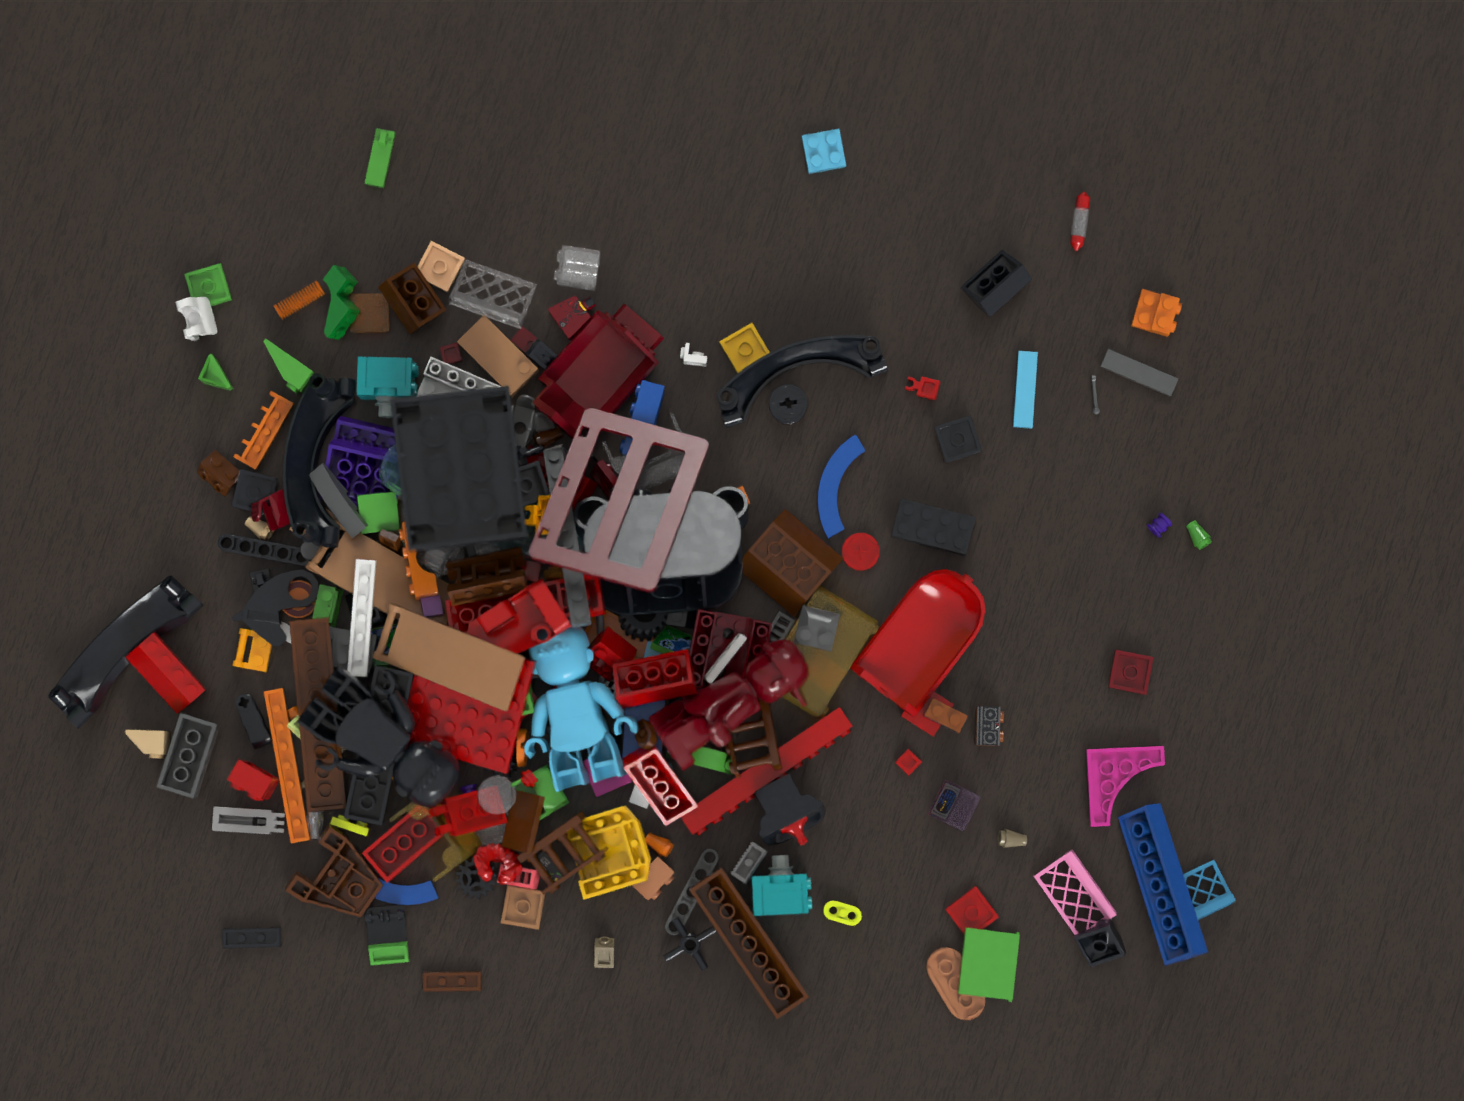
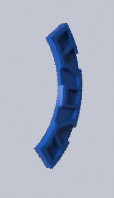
(830, 482)
(407, 894)

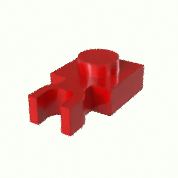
(926, 388)

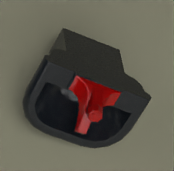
(787, 812)

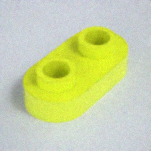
(842, 913)

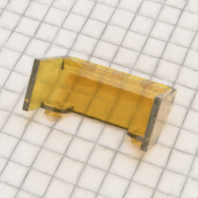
(461, 847)

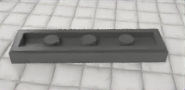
(1139, 372)

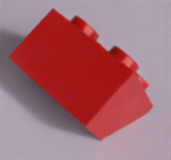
(608, 650)

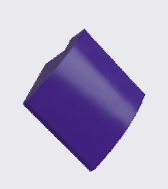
(357, 455)

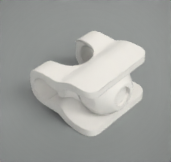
(197, 316)

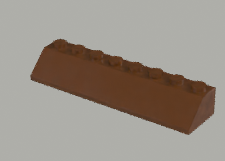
(748, 943)

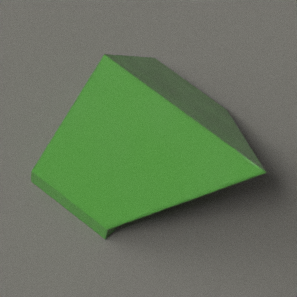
(213, 374)

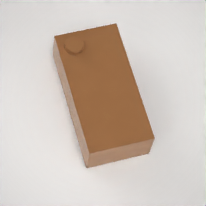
(497, 355)

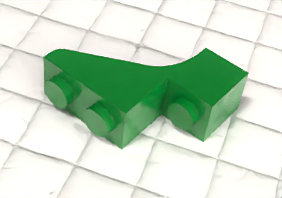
(341, 309)

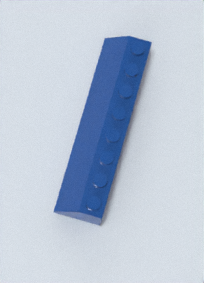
(1162, 884)

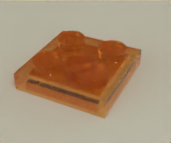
(373, 313)

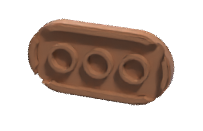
(944, 972)

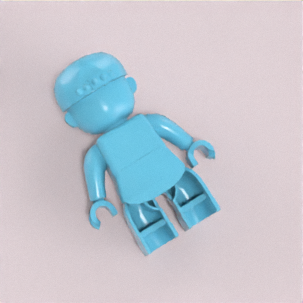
(574, 712)

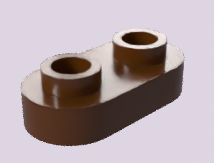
(646, 735)

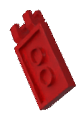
(464, 815)

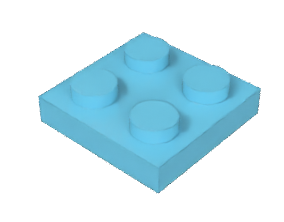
(823, 151)

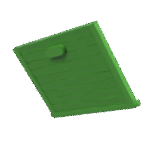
(988, 963)

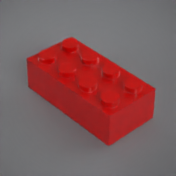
(401, 845)

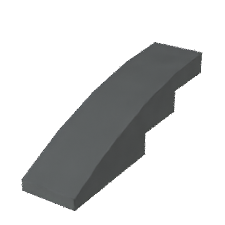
(336, 499)

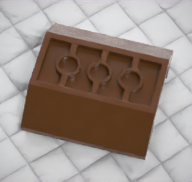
(789, 562)

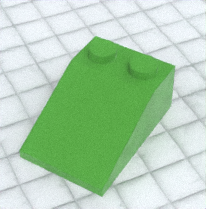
(292, 371)

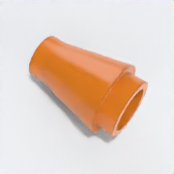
(659, 844)

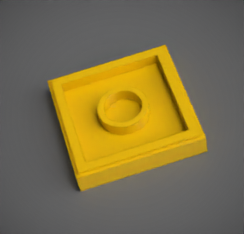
(744, 347)

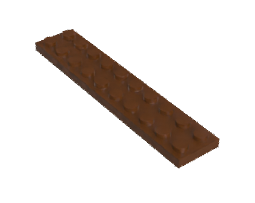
(311, 670)

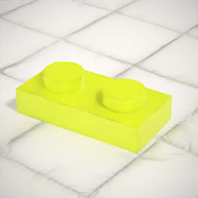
(359, 827)

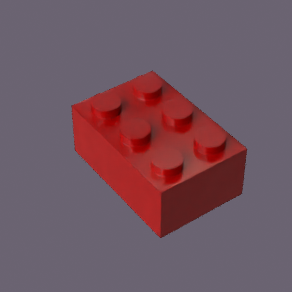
(253, 779)

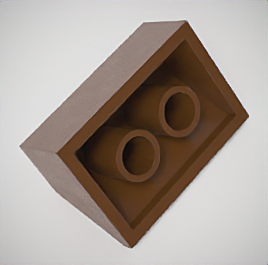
(412, 298)

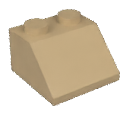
(151, 742)

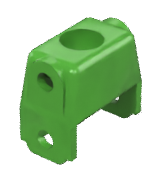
(545, 788)

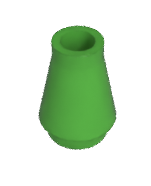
(1198, 535)

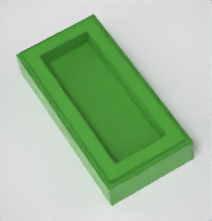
(388, 953)

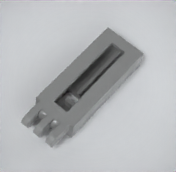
(241, 820)

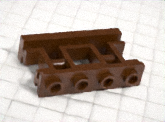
(504, 582)

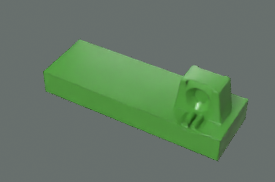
(380, 158)

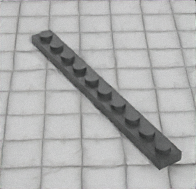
(568, 539)

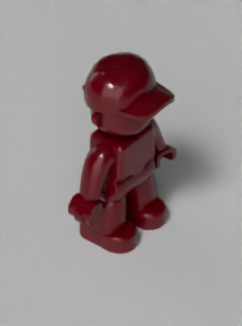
(728, 702)

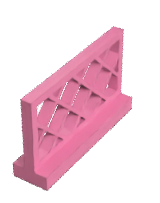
(1086, 881)

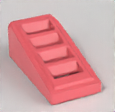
(534, 881)

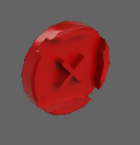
(860, 551)

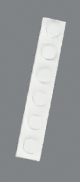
(361, 617)

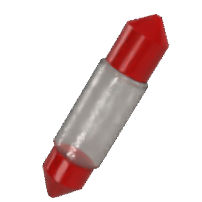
(1080, 221)

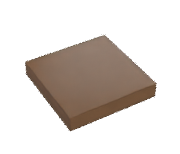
(523, 907)

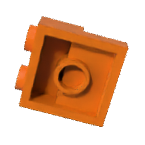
(1156, 312)

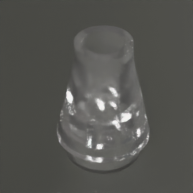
(315, 823)

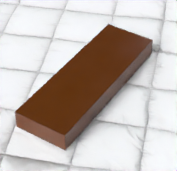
(452, 981)

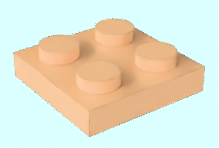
(440, 266)

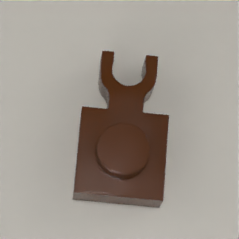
(390, 540)

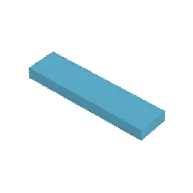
(1025, 389)

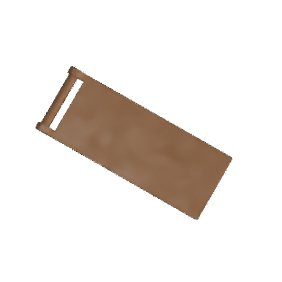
(390, 575)
(450, 657)

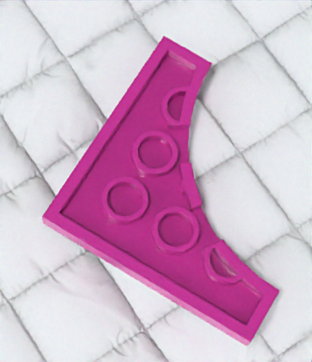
(1110, 770)

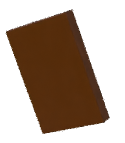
(523, 822)

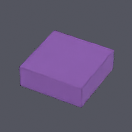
(431, 606)

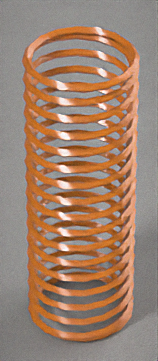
(294, 306)

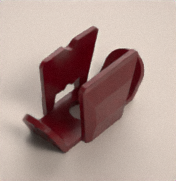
(275, 514)

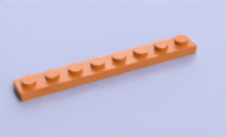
(287, 765)

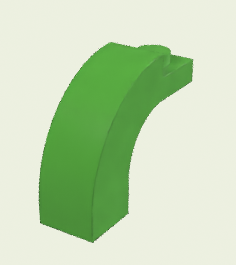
(711, 759)

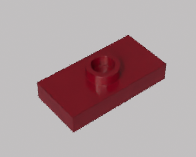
(523, 339)

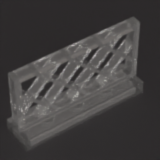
(486, 308)

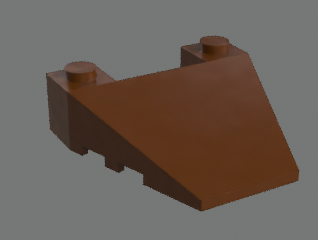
(343, 881)

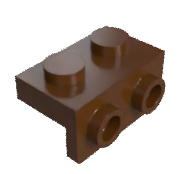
(218, 472)

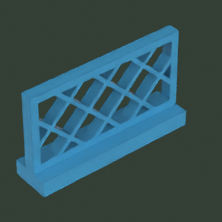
(1218, 902)

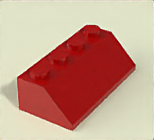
(165, 672)
(654, 678)
(659, 784)

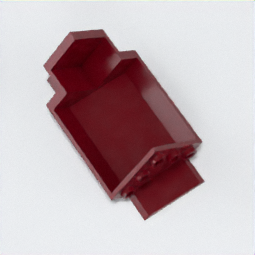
(598, 368)

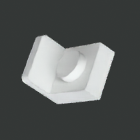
(695, 358)

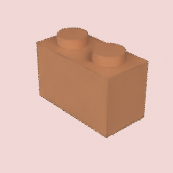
(658, 875)

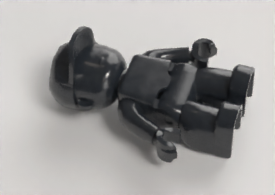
(380, 739)

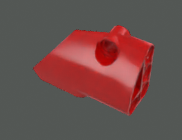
(517, 619)

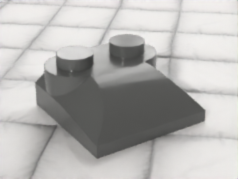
(816, 628)

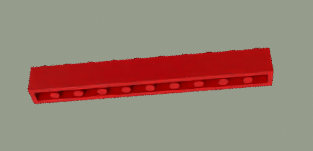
(757, 777)

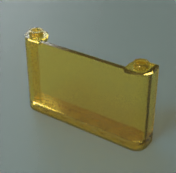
(828, 667)

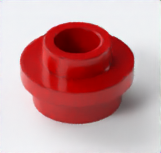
(528, 778)

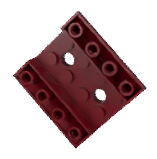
(709, 643)

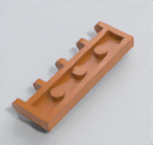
(266, 431)

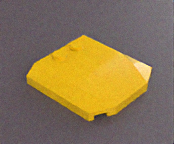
(625, 860)

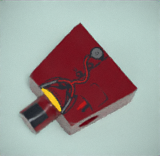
(572, 315)

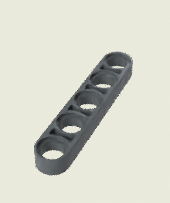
(684, 898)

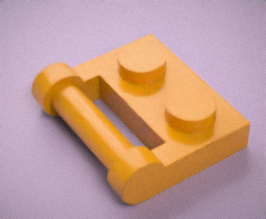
(259, 651)

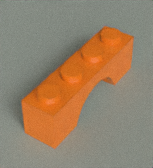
(423, 582)

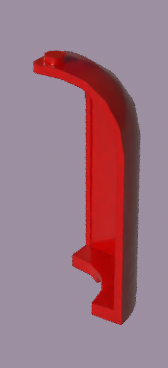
(922, 639)

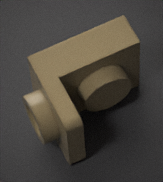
(604, 952)

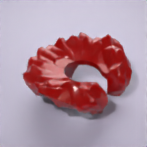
(497, 853)

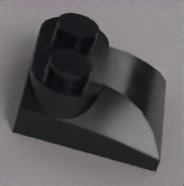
(1101, 943)

